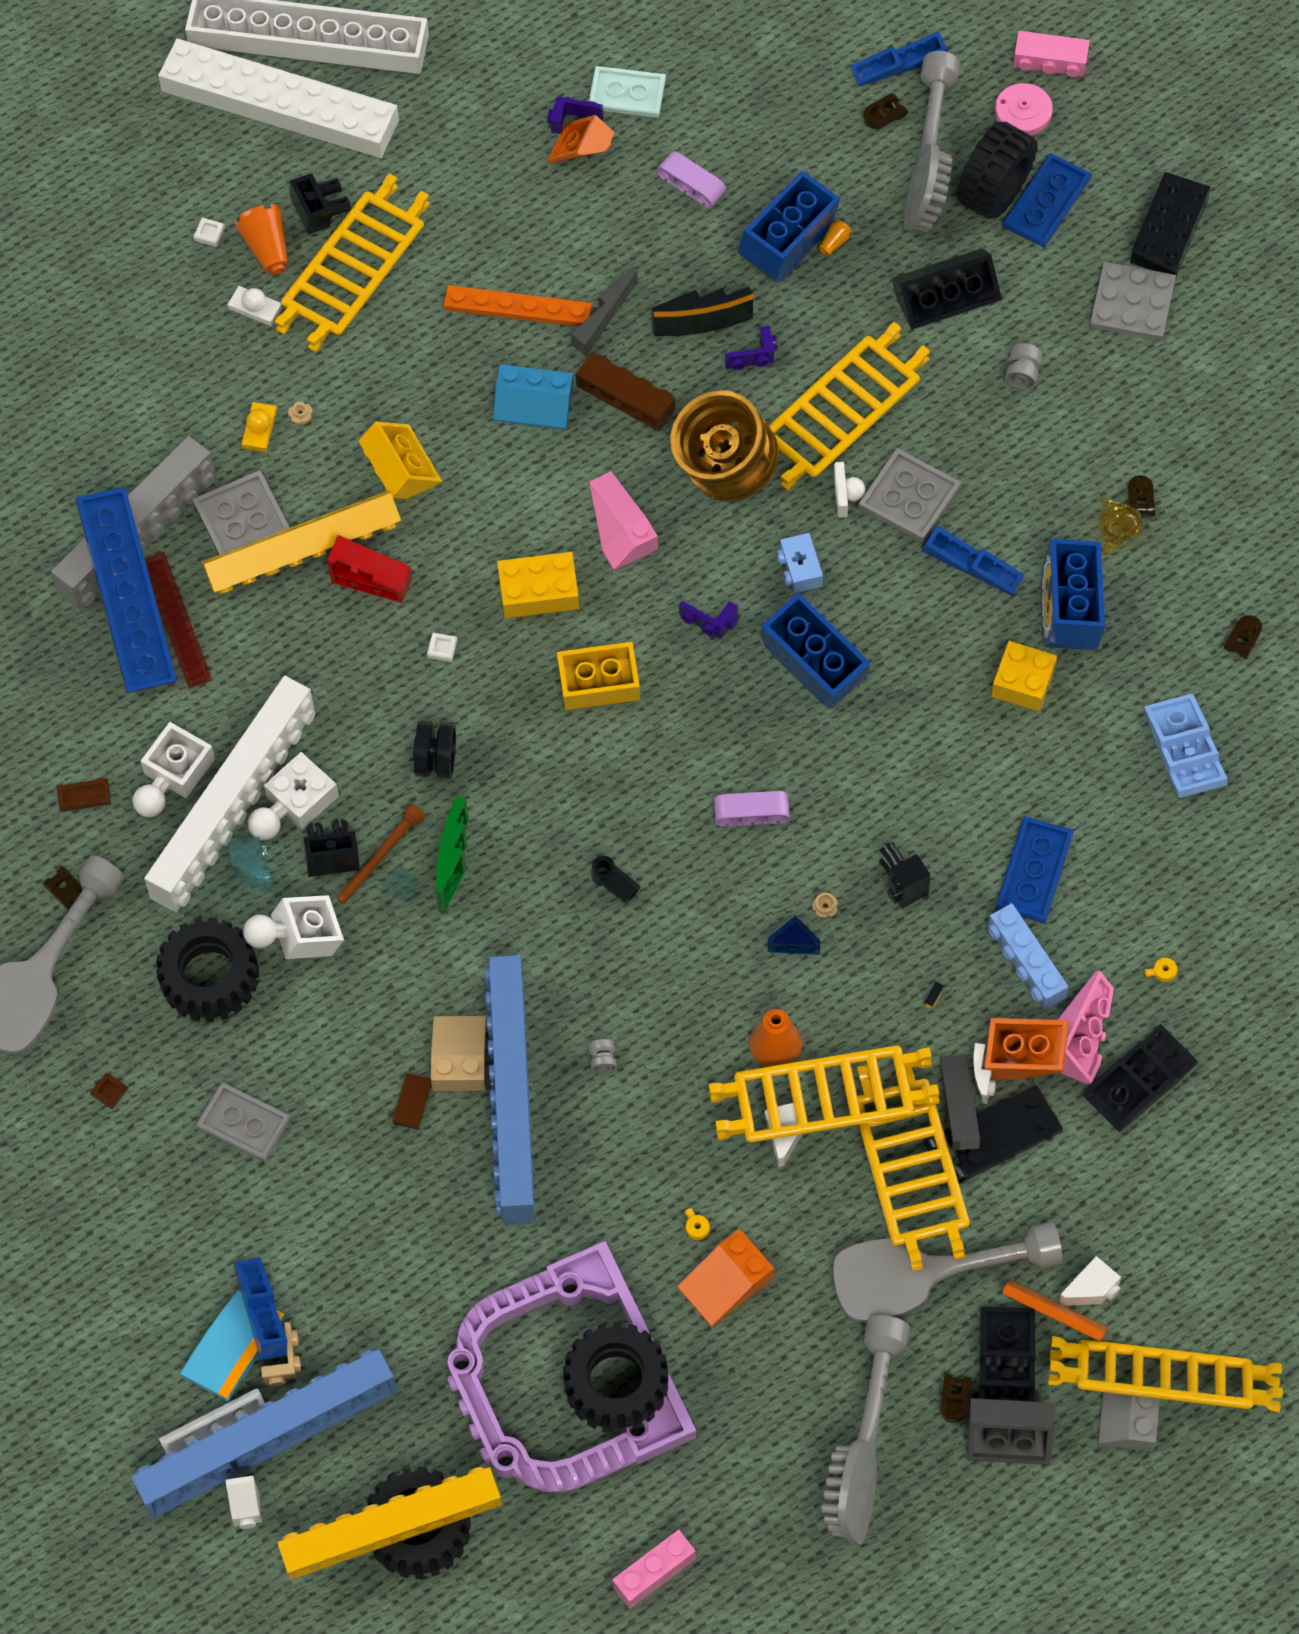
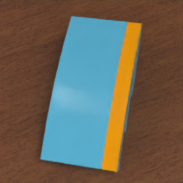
(224, 1352)

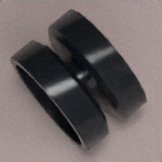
(434, 749)

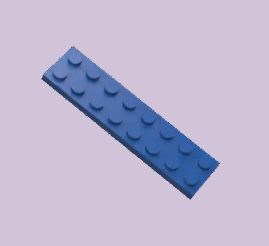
(125, 590)

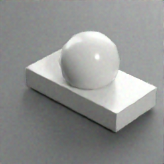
(255, 305)
(846, 489)

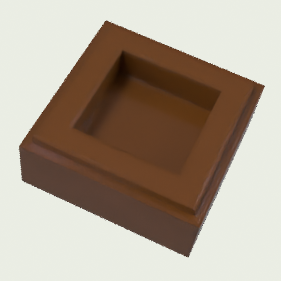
(109, 1091)

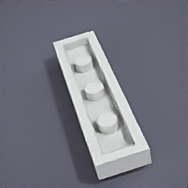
(206, 1424)

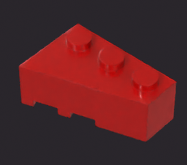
(368, 570)

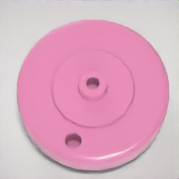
(1024, 107)

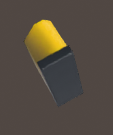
(934, 995)

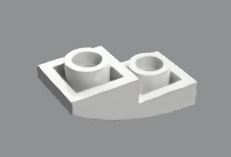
(983, 1077)

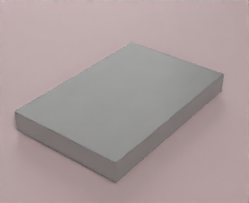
(243, 1122)

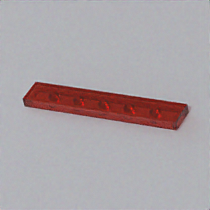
(177, 621)

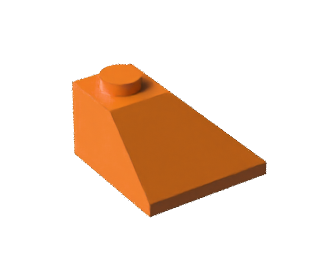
(581, 139)

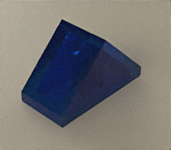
(794, 939)

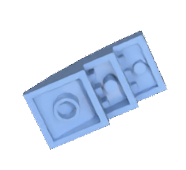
(1185, 745)

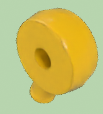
(1159, 973)
(696, 1220)

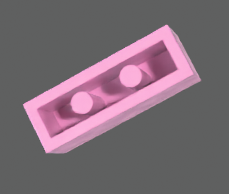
(1051, 53)
(654, 1569)

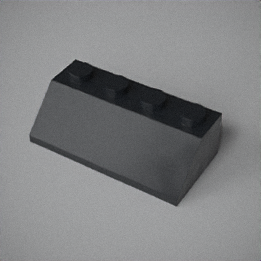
(947, 288)

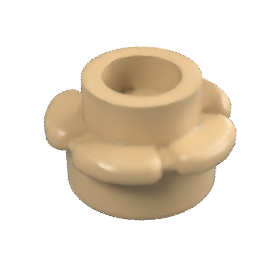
(300, 418)
(825, 898)

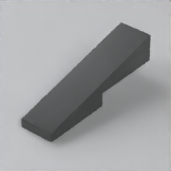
(610, 301)
(960, 1102)

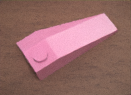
(620, 522)
(1085, 1028)

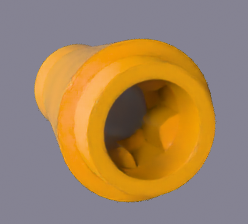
(835, 236)

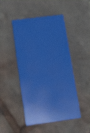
(1047, 200)
(1035, 869)

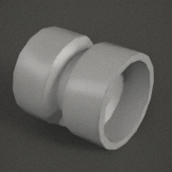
(1023, 366)

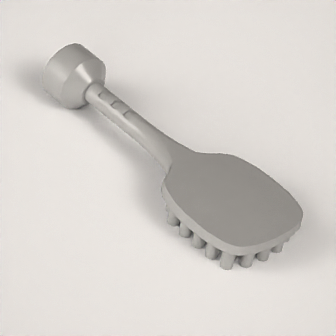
(929, 178)
(27, 986)
(879, 1278)
(856, 1471)

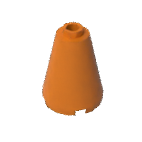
(265, 237)
(775, 1039)

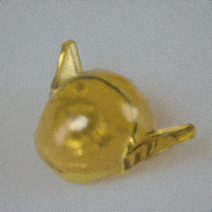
(1118, 524)

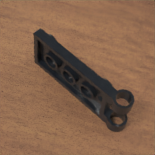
(1005, 1132)

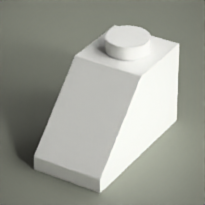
(784, 1146)
(1092, 1285)
(244, 1501)

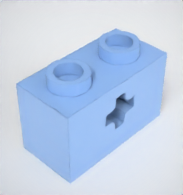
(808, 573)

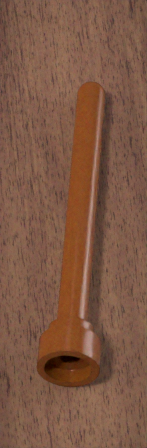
(411, 817)

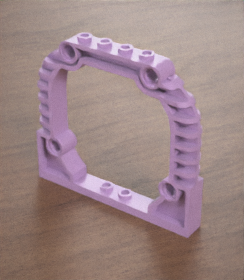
(597, 1278)

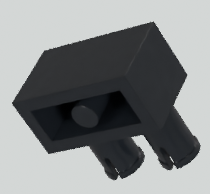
(310, 201)
(331, 852)
(907, 877)

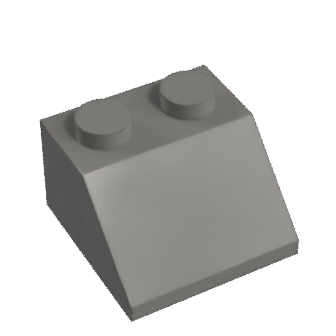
(1128, 1421)

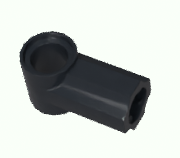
(615, 881)

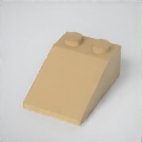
(458, 1053)

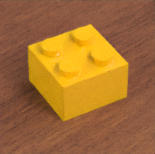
(1024, 676)

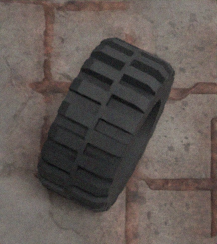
(997, 170)
(215, 999)
(615, 1343)
(428, 1556)

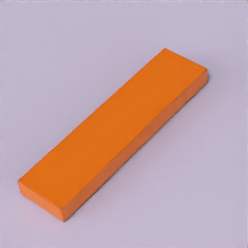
(1055, 1310)

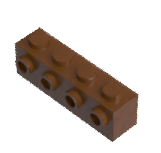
(625, 391)

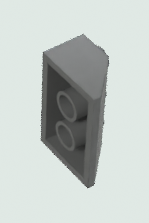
(1010, 1431)

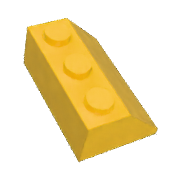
(399, 459)

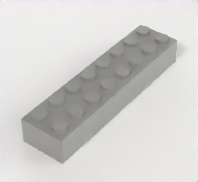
(153, 506)

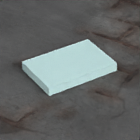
(628, 91)

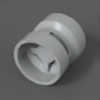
(602, 1056)

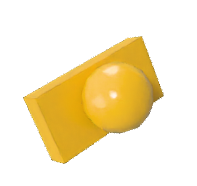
(259, 427)

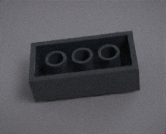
(1170, 224)

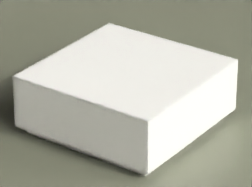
(209, 232)
(442, 647)

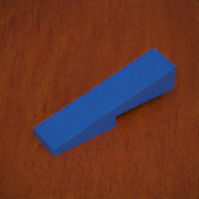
(894, 62)
(967, 559)
(260, 1308)

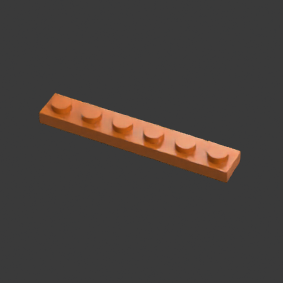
(516, 306)

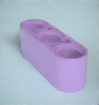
(691, 178)
(752, 807)

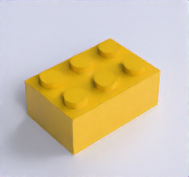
(538, 585)
(598, 676)

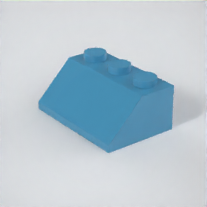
(533, 397)

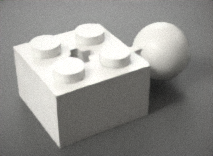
(174, 762)
(289, 799)
(302, 924)

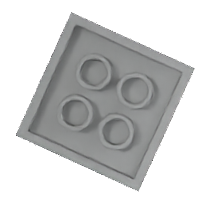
(1132, 301)
(909, 495)
(240, 512)

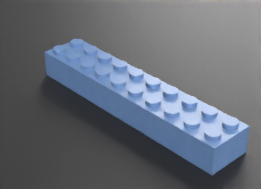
(509, 1090)
(264, 1433)

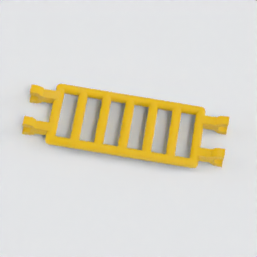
(326, 326)
(819, 387)
(920, 1058)
(878, 1169)
(1249, 1373)

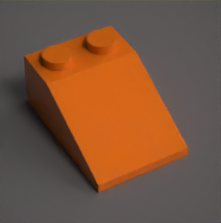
(1026, 1047)
(726, 1278)

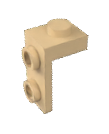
(280, 1374)

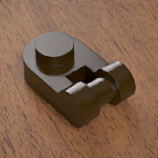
(877, 115)
(1141, 489)
(1248, 629)
(67, 895)
(955, 1406)

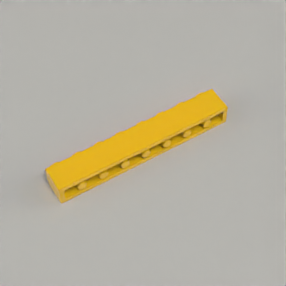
(300, 542)
(389, 1523)

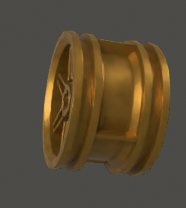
(735, 459)

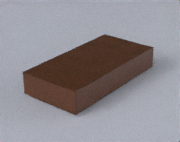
(83, 795)
(412, 1101)

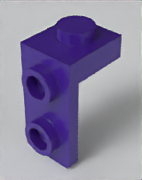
(572, 107)
(758, 357)
(726, 620)

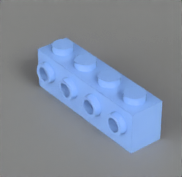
(1027, 956)

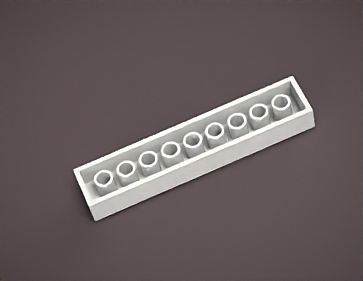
(310, 33)
(279, 98)
(230, 795)

